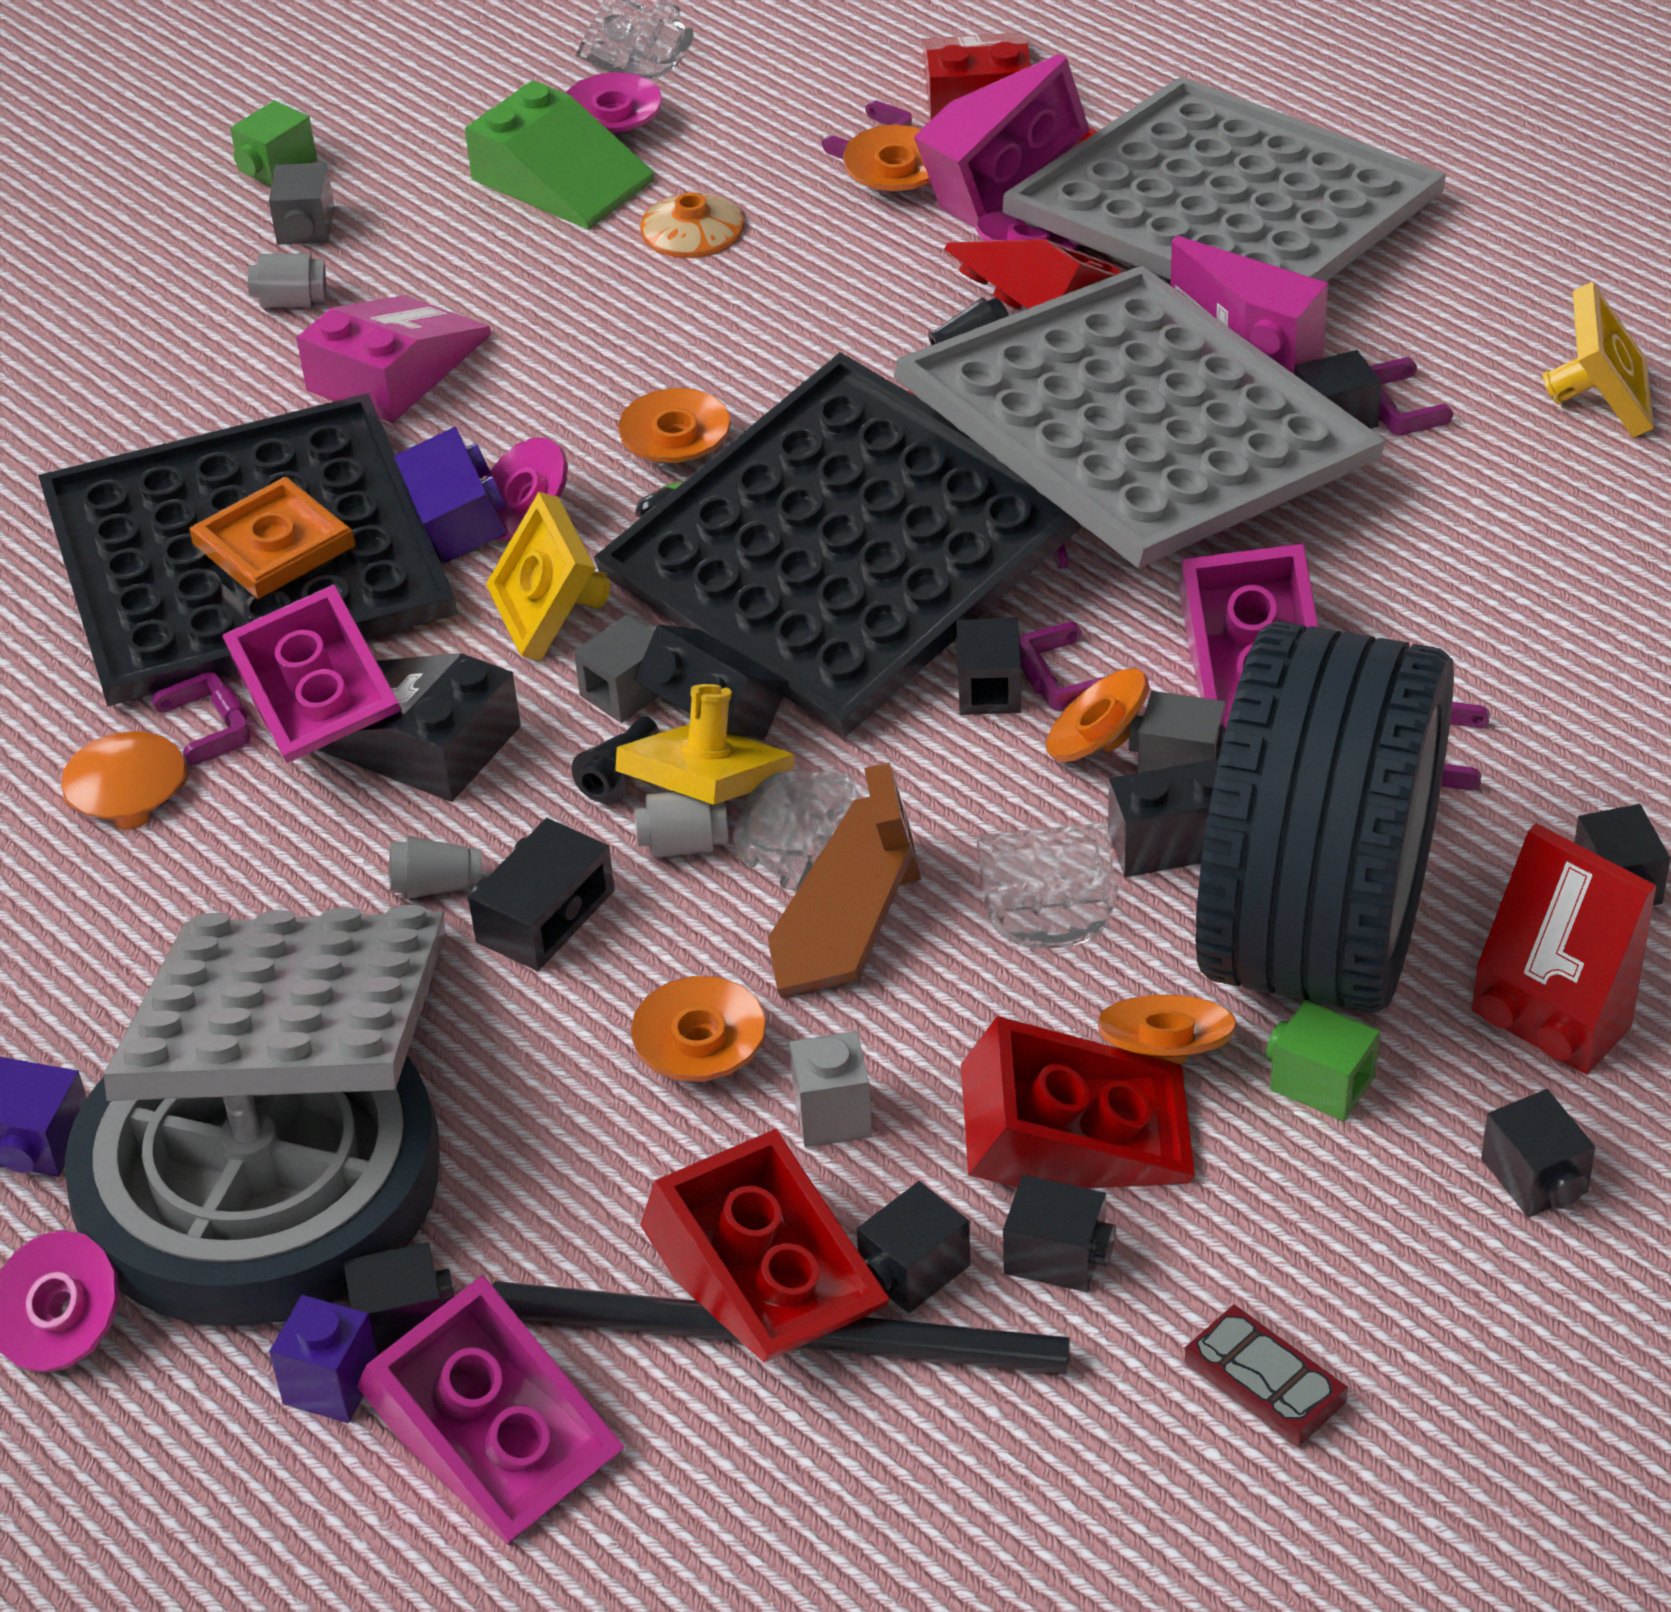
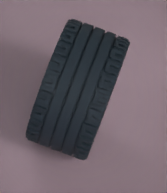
(1323, 815)

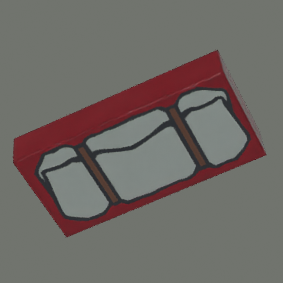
(1266, 1375)

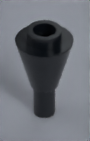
(595, 767)

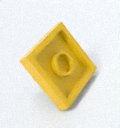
(1605, 360)
(544, 577)
(701, 756)

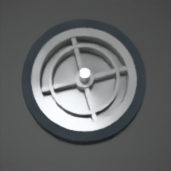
(250, 1198)

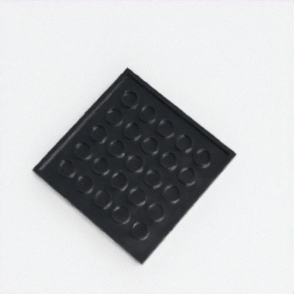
(839, 541)
(161, 604)

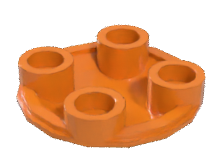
(123, 777)

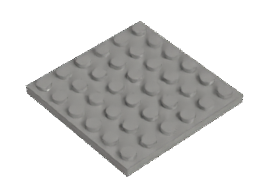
(1225, 178)
(1139, 413)

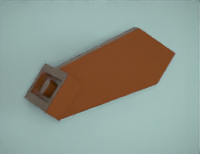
(846, 893)

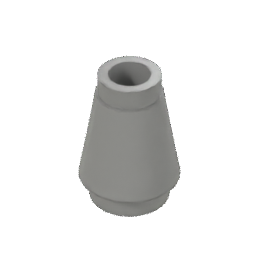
(432, 867)

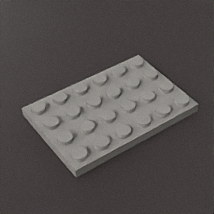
(280, 1006)

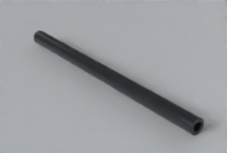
(862, 1336)

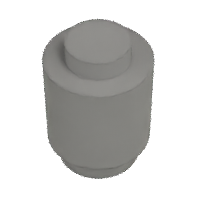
(287, 280)
(680, 825)

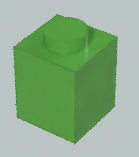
(272, 138)
(1323, 1059)

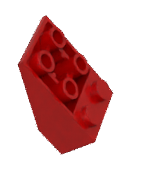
(1028, 270)

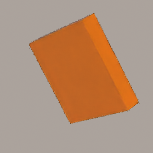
(272, 537)

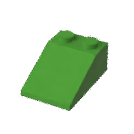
(553, 156)

